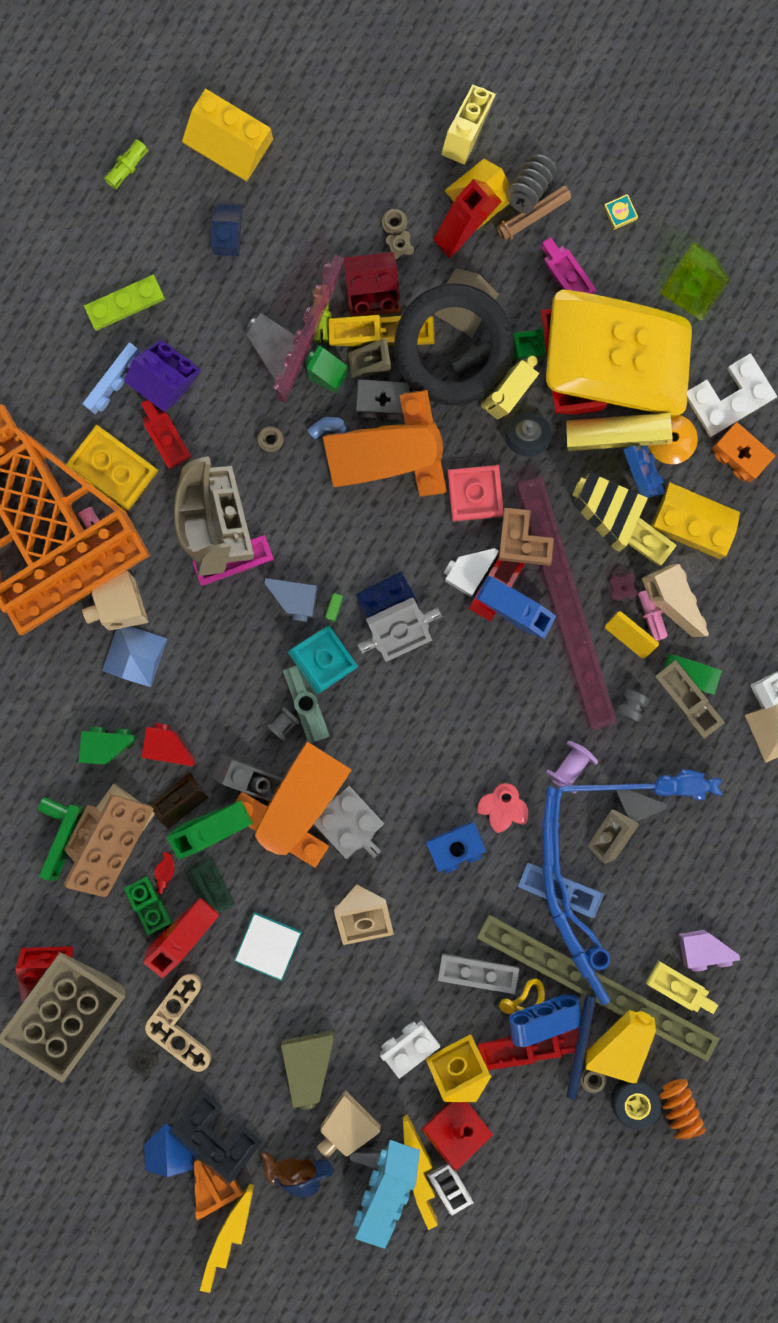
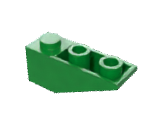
(208, 829)

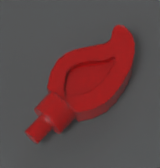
(164, 871)

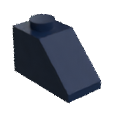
(226, 230)

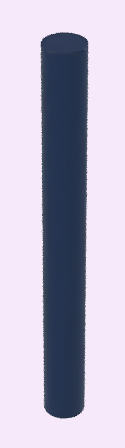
(581, 1046)

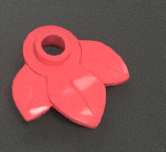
(502, 811)

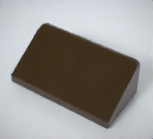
(178, 801)

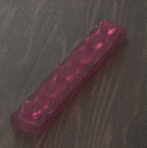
(304, 337)

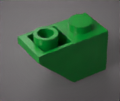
(326, 369)
(104, 747)

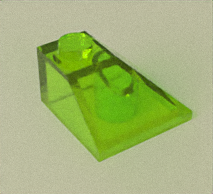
(696, 281)

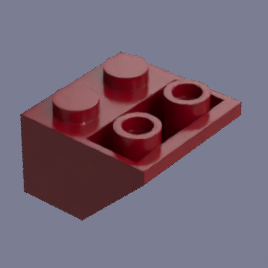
(372, 284)

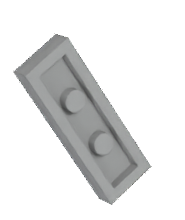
(478, 973)

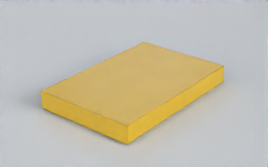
(112, 467)

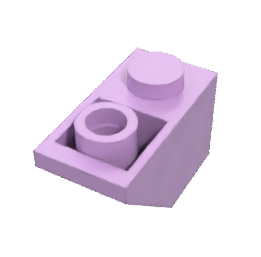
(703, 949)

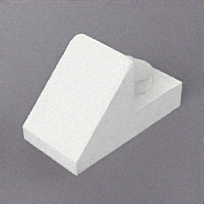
(766, 690)

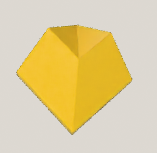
(488, 173)
(459, 1071)

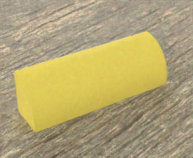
(619, 431)

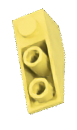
(467, 124)

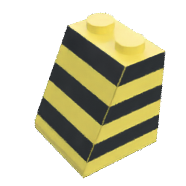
(609, 508)

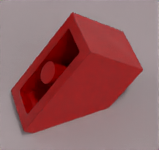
(166, 746)

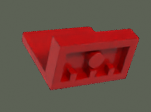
(33, 964)

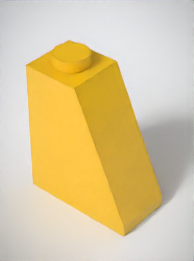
(623, 1047)

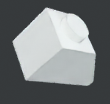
(469, 570)

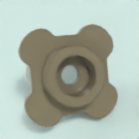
(404, 239)

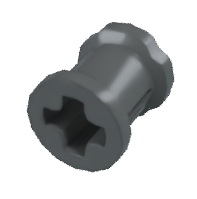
(283, 723)

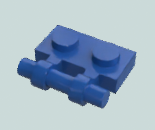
(644, 471)

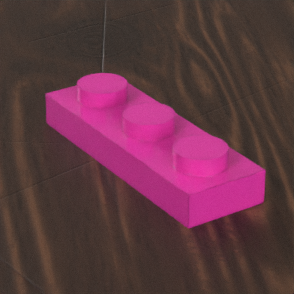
(262, 555)

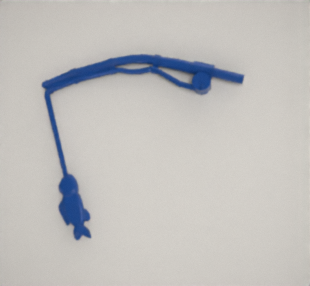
(684, 784)

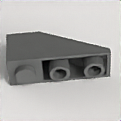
(246, 778)

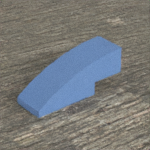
(581, 898)

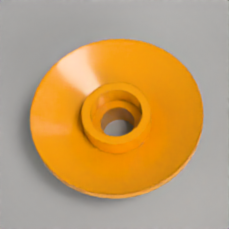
(682, 448)

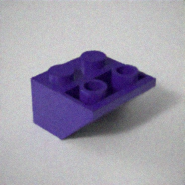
(161, 375)

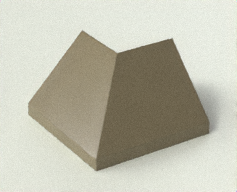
(461, 318)

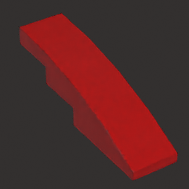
(504, 1054)

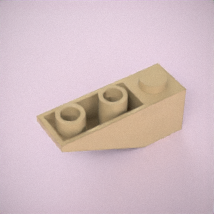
(672, 595)

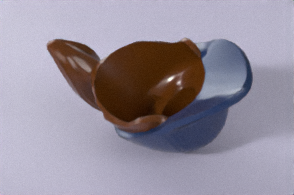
(296, 1176)

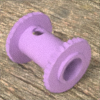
(572, 765)

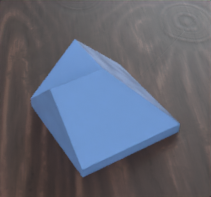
(135, 655)

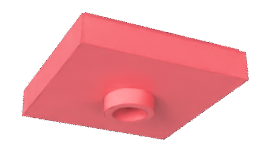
(475, 493)

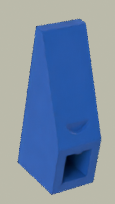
(516, 607)

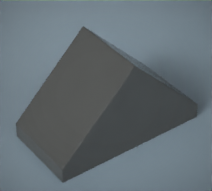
(637, 805)

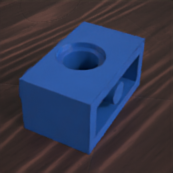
(440, 845)

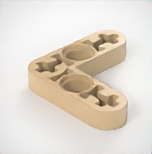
(169, 1019)

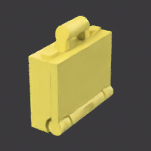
(511, 388)

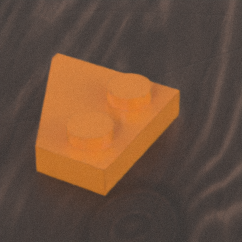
(211, 1191)

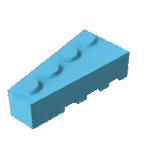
(388, 1193)

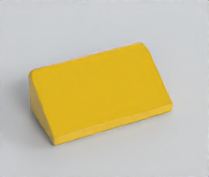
(631, 634)

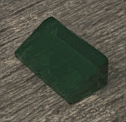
(210, 886)

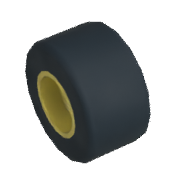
(640, 1111)

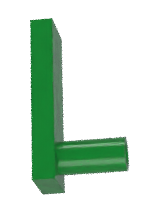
(69, 817)

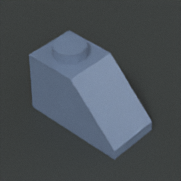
(295, 598)

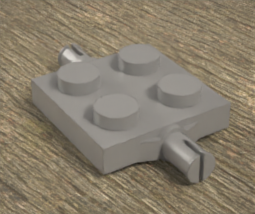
(399, 629)
(349, 824)

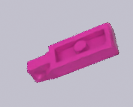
(566, 268)

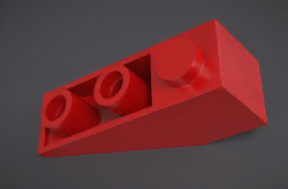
(465, 216)
(179, 938)

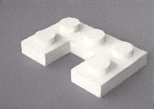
(718, 414)

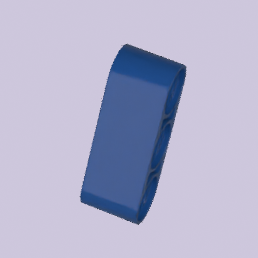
(545, 1020)

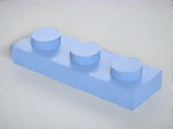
(111, 381)

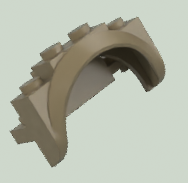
(212, 527)

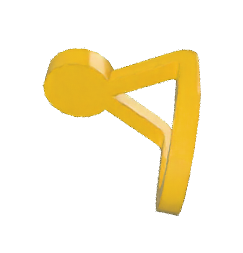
(510, 1007)

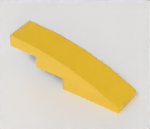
(369, 329)
(423, 1189)
(230, 1232)

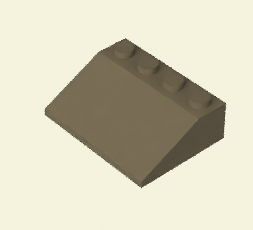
(62, 1016)

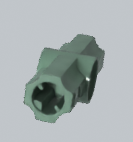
(311, 720)

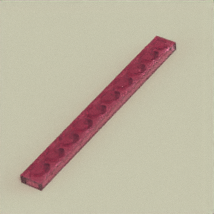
(568, 607)

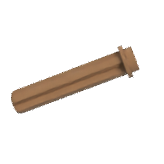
(544, 206)

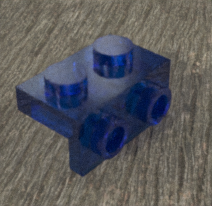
(385, 594)

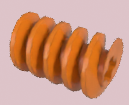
(682, 1109)

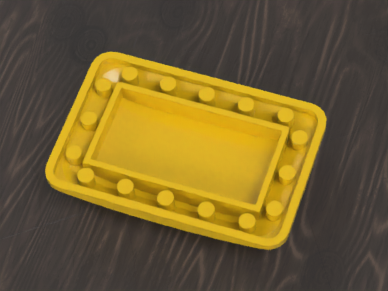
(618, 352)

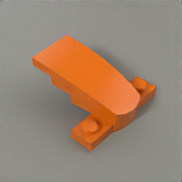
(391, 449)
(297, 805)

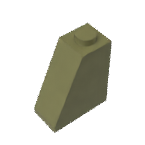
(306, 1066)

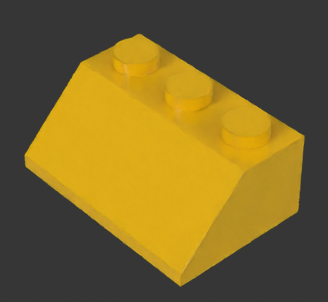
(226, 135)
(696, 521)

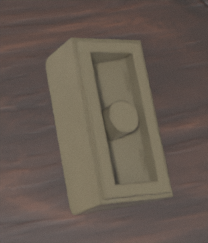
(612, 836)

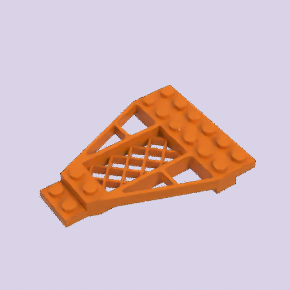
(76, 565)

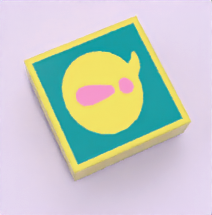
(620, 212)

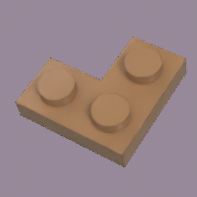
(518, 545)

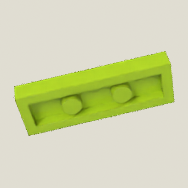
(124, 302)

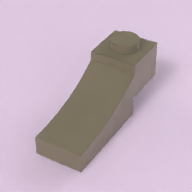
(689, 700)

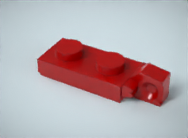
(165, 436)

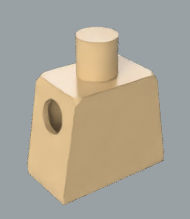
(117, 604)
(347, 1127)

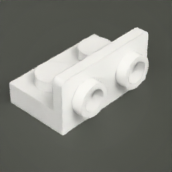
(409, 1048)

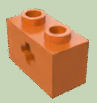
(755, 456)

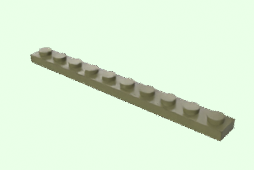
(562, 969)

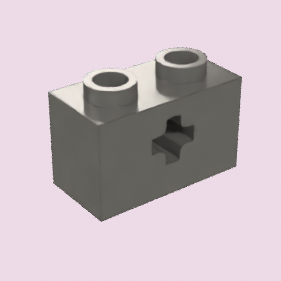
(370, 393)

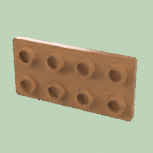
(104, 843)

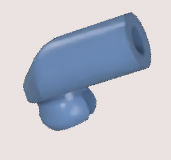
(325, 424)

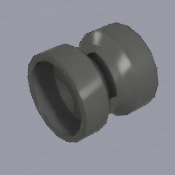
(632, 705)

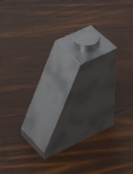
(271, 344)

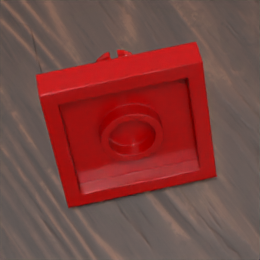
(456, 1133)

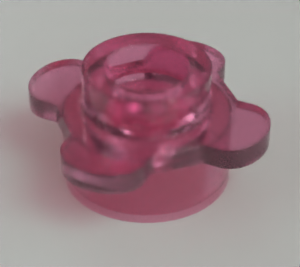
(617, 582)

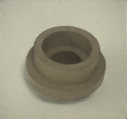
(394, 214)
(267, 431)
(592, 1087)

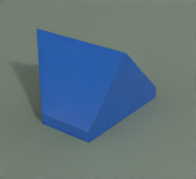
(166, 1155)

